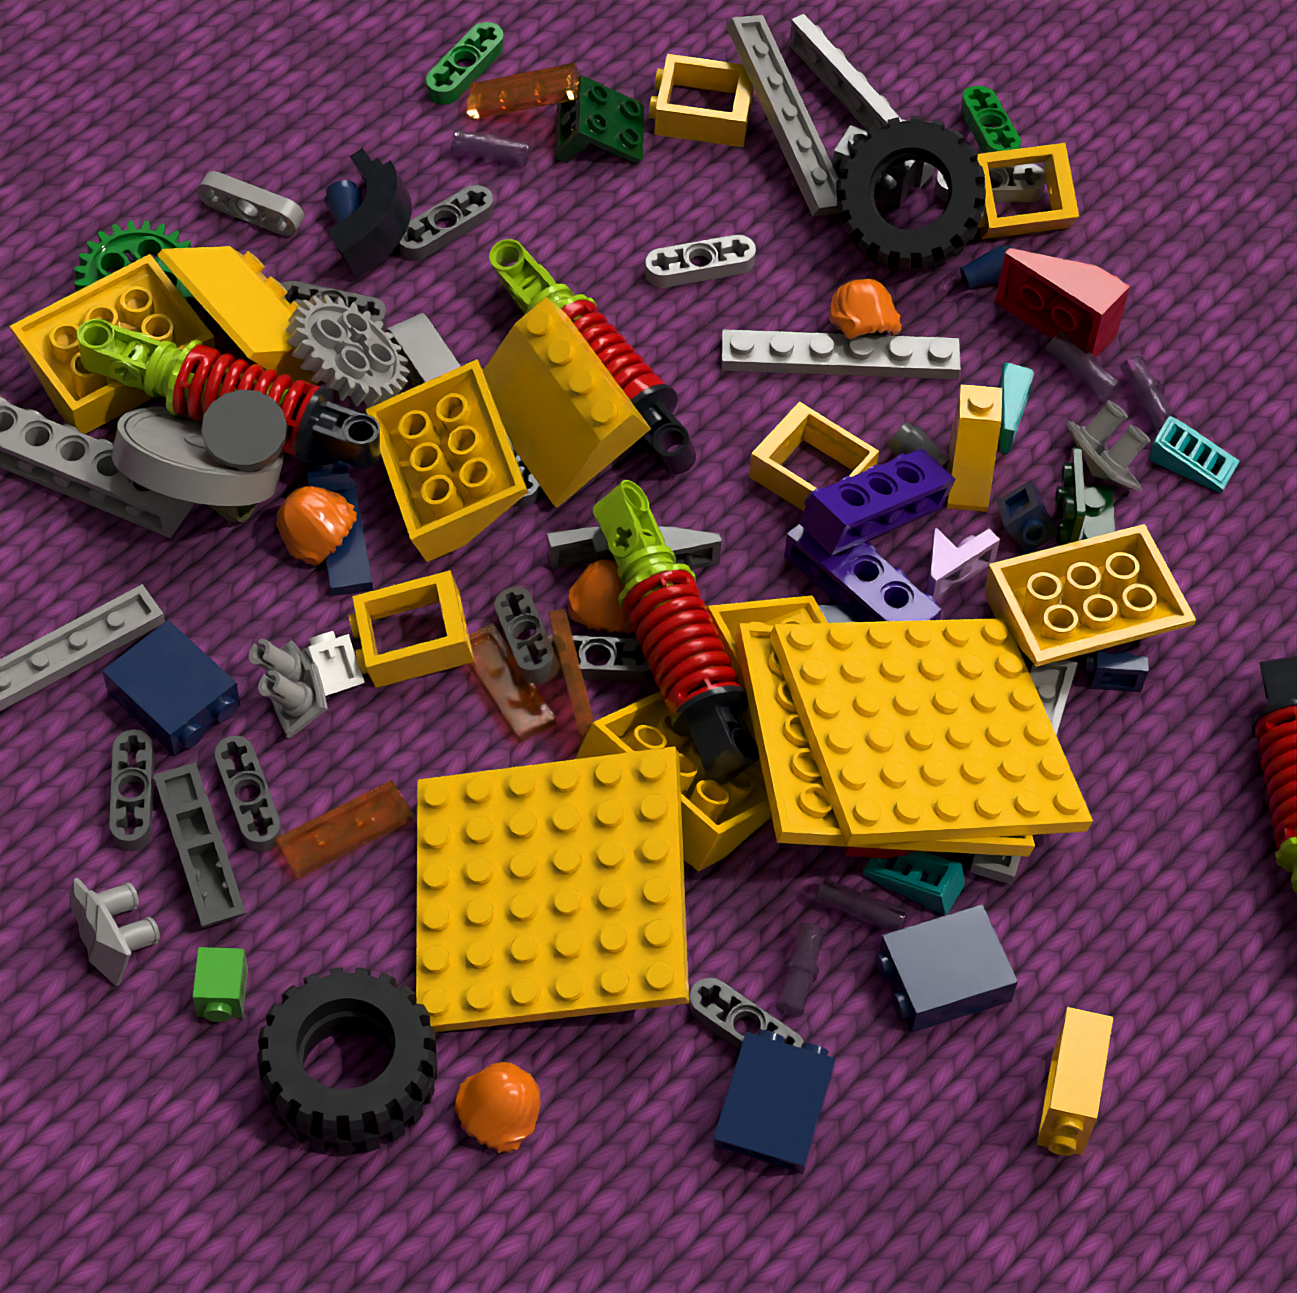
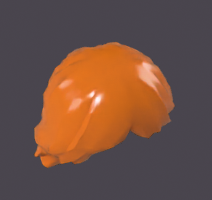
(863, 308)
(314, 523)
(595, 599)
(499, 1106)

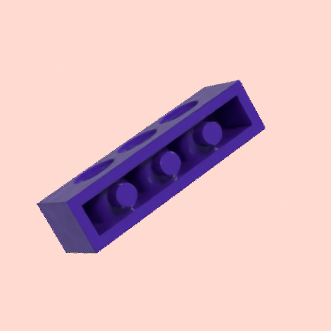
(876, 501)
(840, 580)

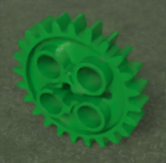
(138, 244)

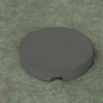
(244, 430)

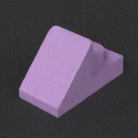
(954, 565)

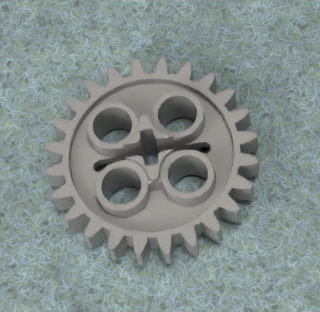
(347, 350)

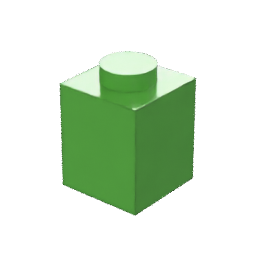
(220, 983)

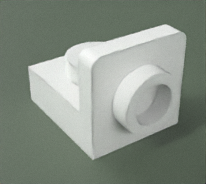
(335, 662)

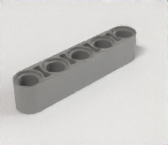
(424, 349)

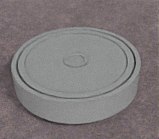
(171, 459)

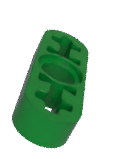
(462, 77)
(993, 113)

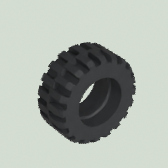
(901, 143)
(337, 1006)

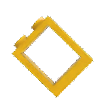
(701, 123)
(1059, 188)
(806, 425)
(420, 658)
(1075, 1082)

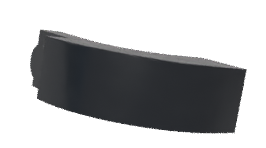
(379, 221)

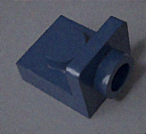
(327, 473)
(1026, 517)
(1116, 671)

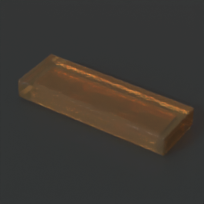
(523, 91)
(571, 672)
(505, 686)
(344, 829)

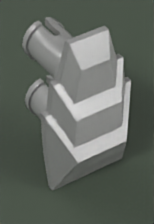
(1112, 464)
(293, 684)
(106, 944)

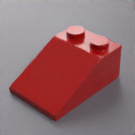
(1063, 297)

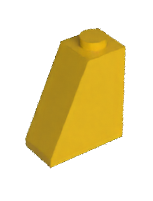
(974, 447)

